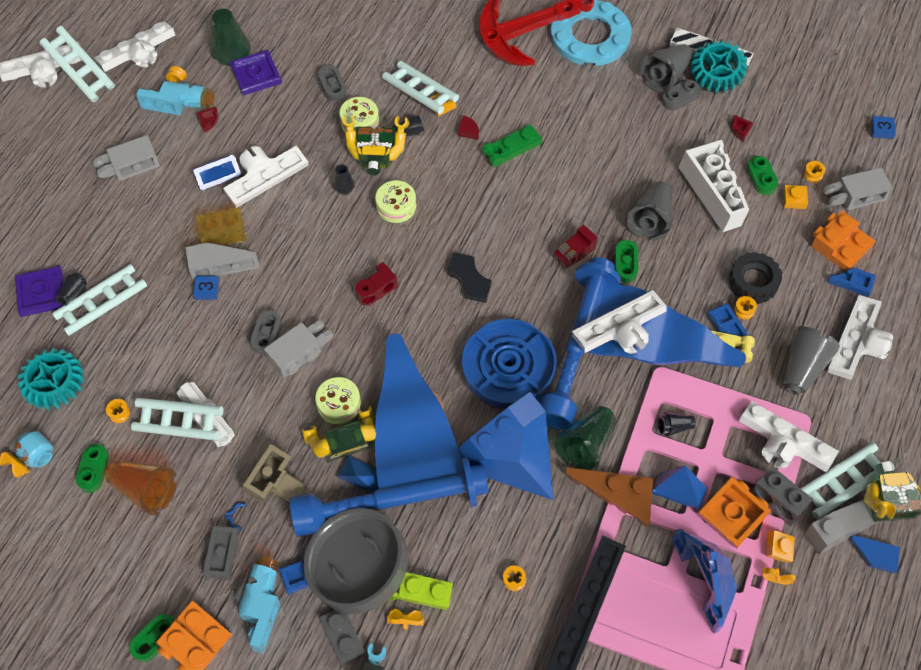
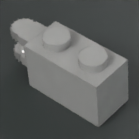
(127, 159)
(860, 189)
(297, 347)

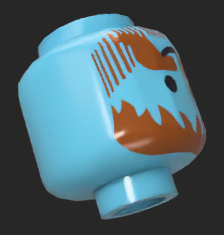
(34, 449)

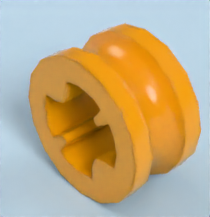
(176, 74)
(812, 177)
(738, 309)
(116, 403)
(513, 585)

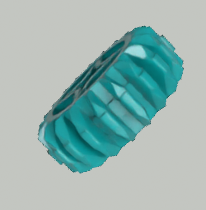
(718, 56)
(37, 386)

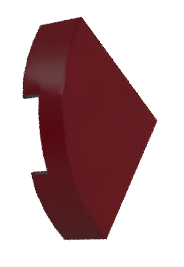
(208, 118)
(741, 127)
(468, 128)

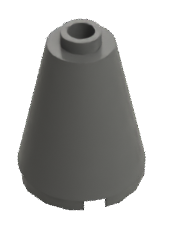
(665, 66)
(652, 212)
(807, 358)

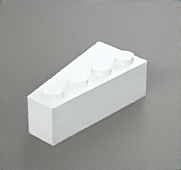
(715, 184)

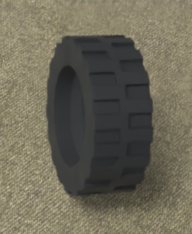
(761, 263)

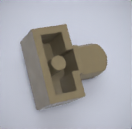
(271, 476)

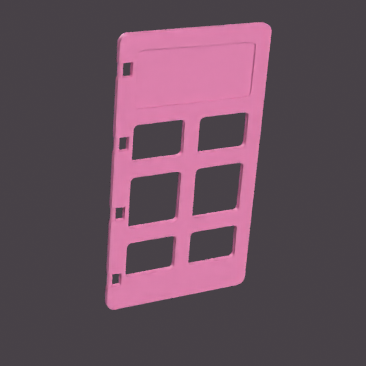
(658, 609)

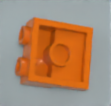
(842, 241)
(735, 512)
(193, 639)

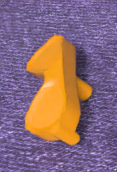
(18, 467)
(773, 575)
(412, 618)

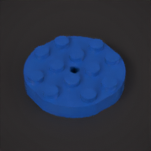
(506, 342)

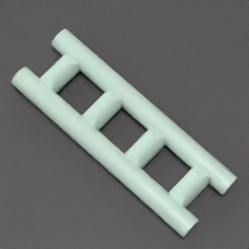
(77, 75)
(421, 96)
(95, 312)
(185, 431)
(842, 494)

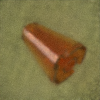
(143, 484)

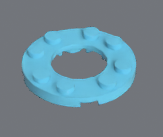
(600, 53)

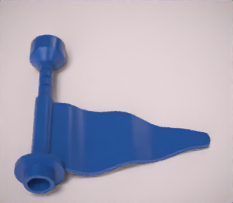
(671, 337)
(412, 450)

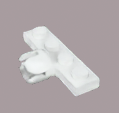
(138, 49)
(38, 65)
(263, 173)
(621, 325)
(860, 338)
(786, 439)

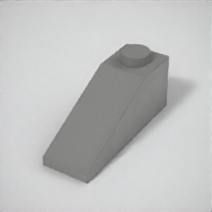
(219, 260)
(839, 526)

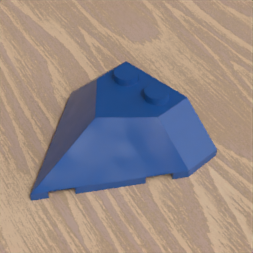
(515, 448)
(717, 573)

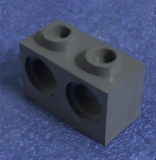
(782, 496)

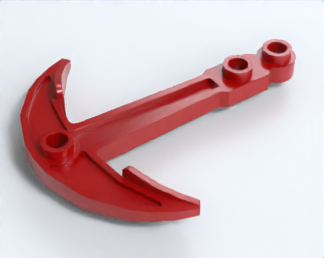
(505, 31)

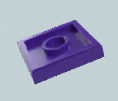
(255, 72)
(38, 291)

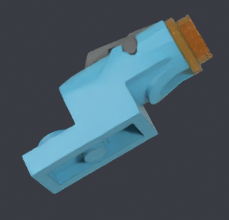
(175, 96)
(256, 603)

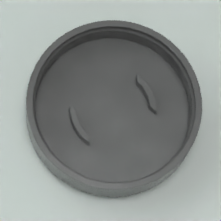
(356, 561)

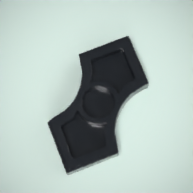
(475, 285)

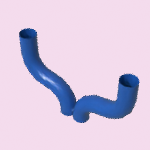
(232, 512)

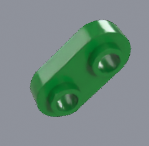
(760, 173)
(626, 263)
(92, 466)
(149, 636)

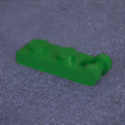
(512, 145)

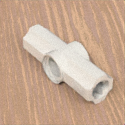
(192, 394)

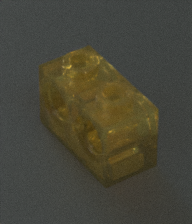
(222, 231)

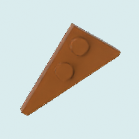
(625, 492)

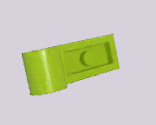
(424, 591)

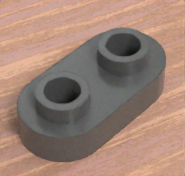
(334, 86)
(684, 94)
(264, 333)

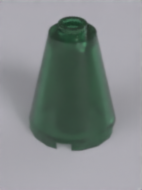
(227, 38)
(586, 438)

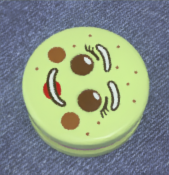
(364, 111)
(395, 201)
(338, 400)

